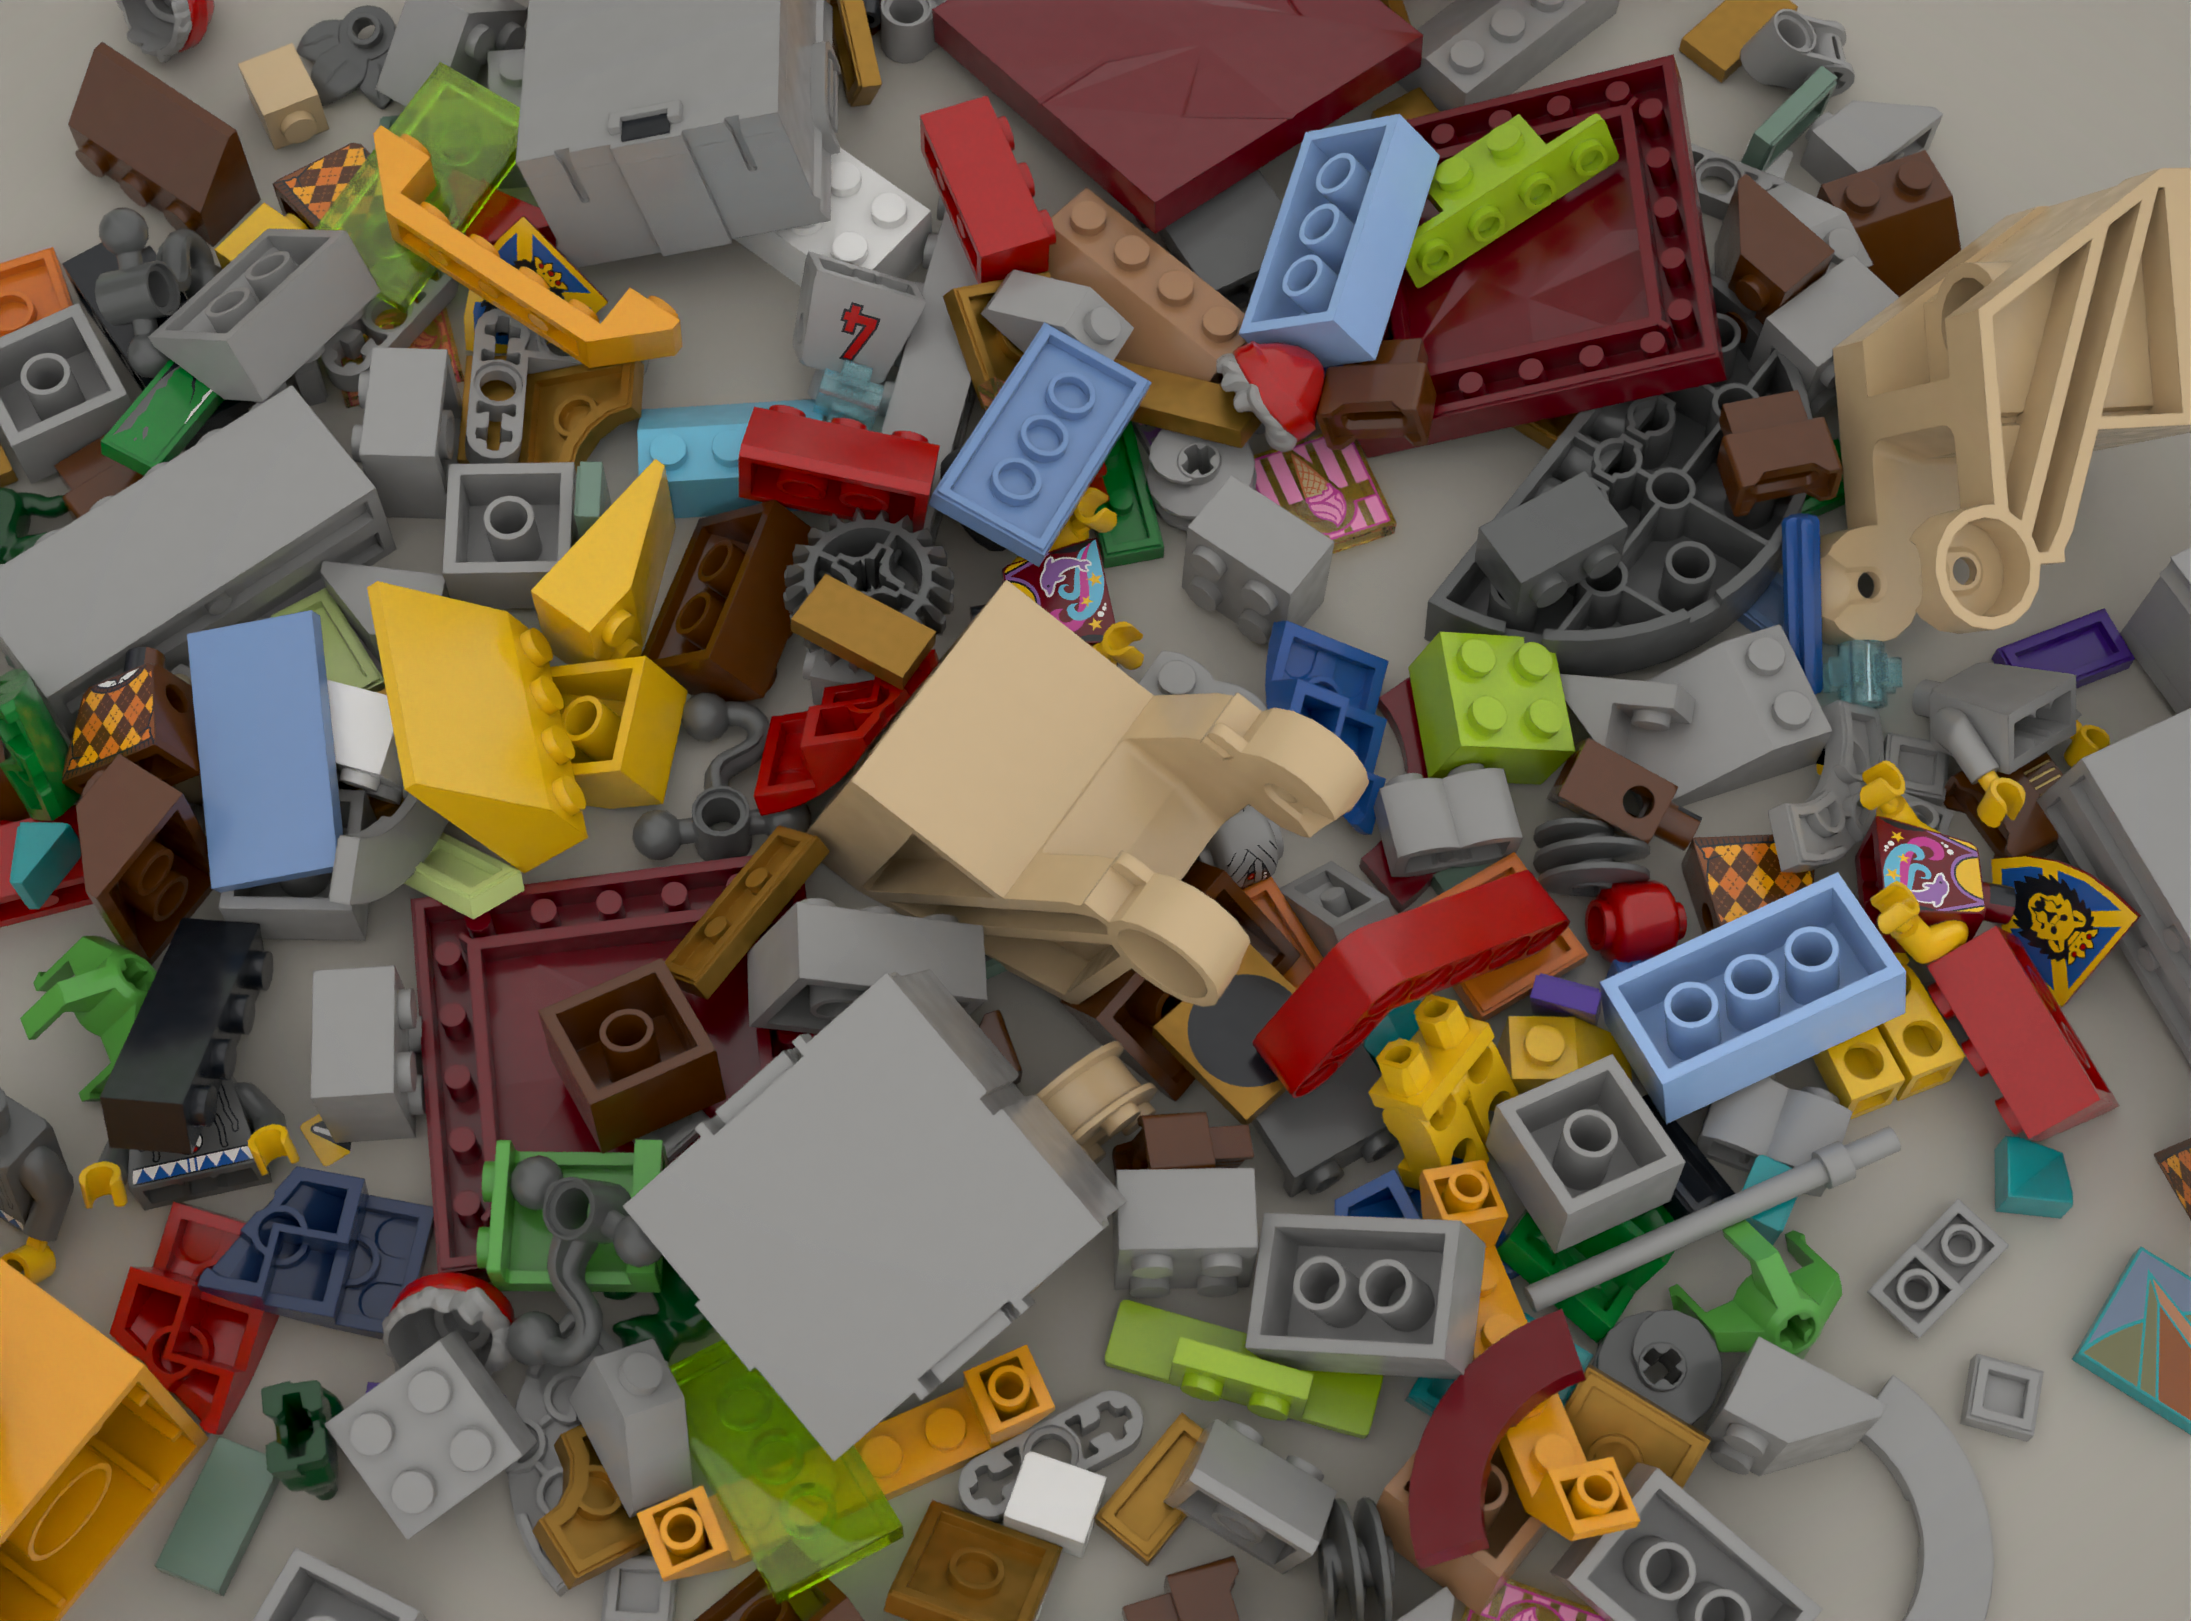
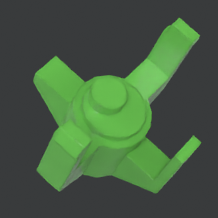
(103, 996)
(1770, 1301)

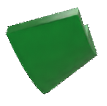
(35, 748)
(1601, 1306)

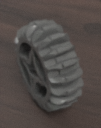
(867, 555)

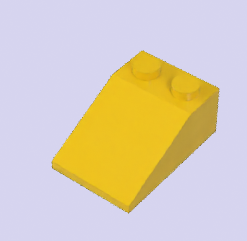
(607, 584)
(622, 728)

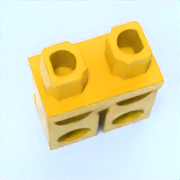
(1893, 1058)
(1441, 1088)

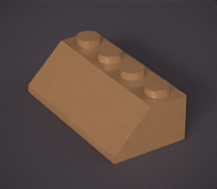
(1174, 313)

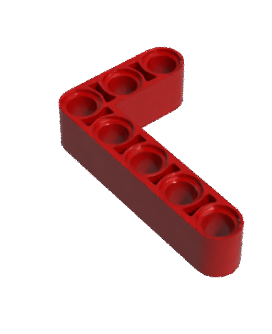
(1400, 963)

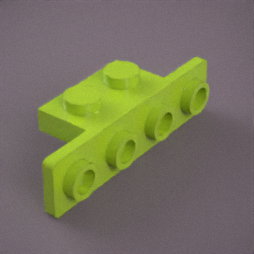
(1500, 186)
(1215, 1365)

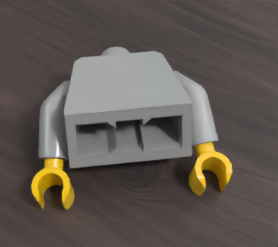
(2000, 721)

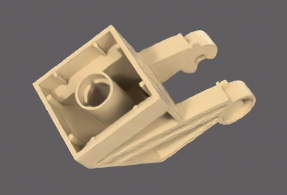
(1987, 395)
(1070, 805)

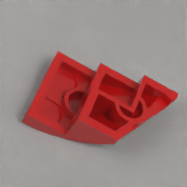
(818, 746)
(188, 1338)

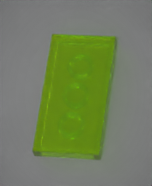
(471, 152)
(773, 1478)

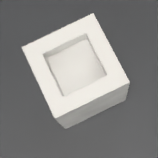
(1055, 1502)

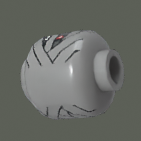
(1245, 847)

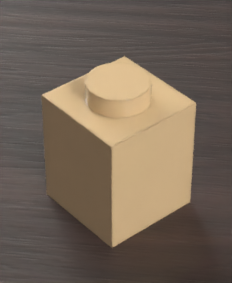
(283, 96)

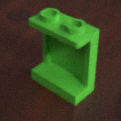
(518, 1239)

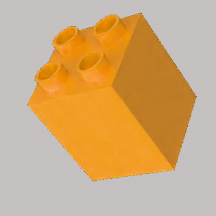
(81, 1450)

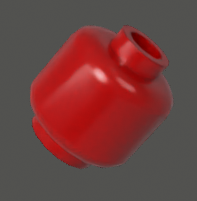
(1634, 921)

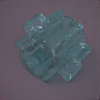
(849, 394)
(1863, 673)

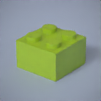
(1491, 706)

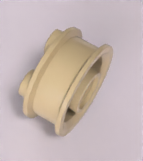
(1098, 1099)

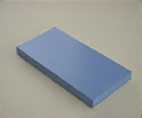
(1040, 444)
(265, 750)

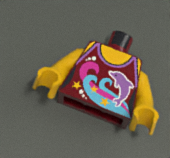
(1074, 584)
(1919, 883)

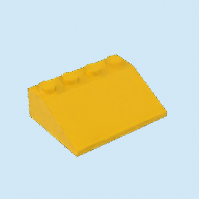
(479, 722)

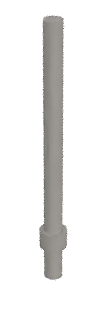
(1828, 1167)

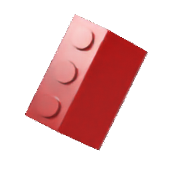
(835, 466)
(2019, 1036)

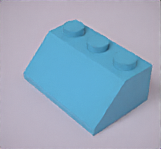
(702, 452)

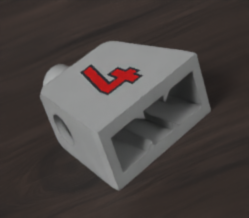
(852, 317)

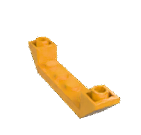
(631, 332)
(1542, 1450)
(902, 1453)

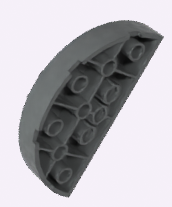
(1684, 555)

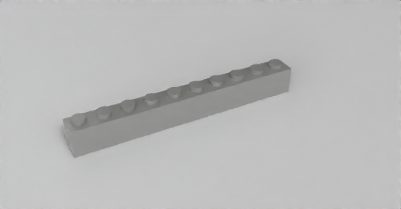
(928, 398)

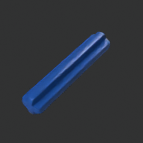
(1803, 593)

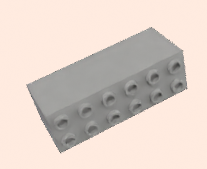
(189, 550)
(2130, 827)

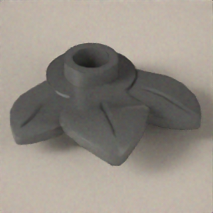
(346, 61)

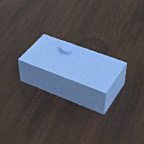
(1342, 240)
(1753, 997)

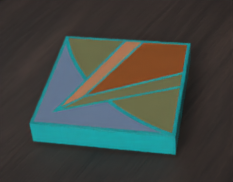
(2145, 1338)

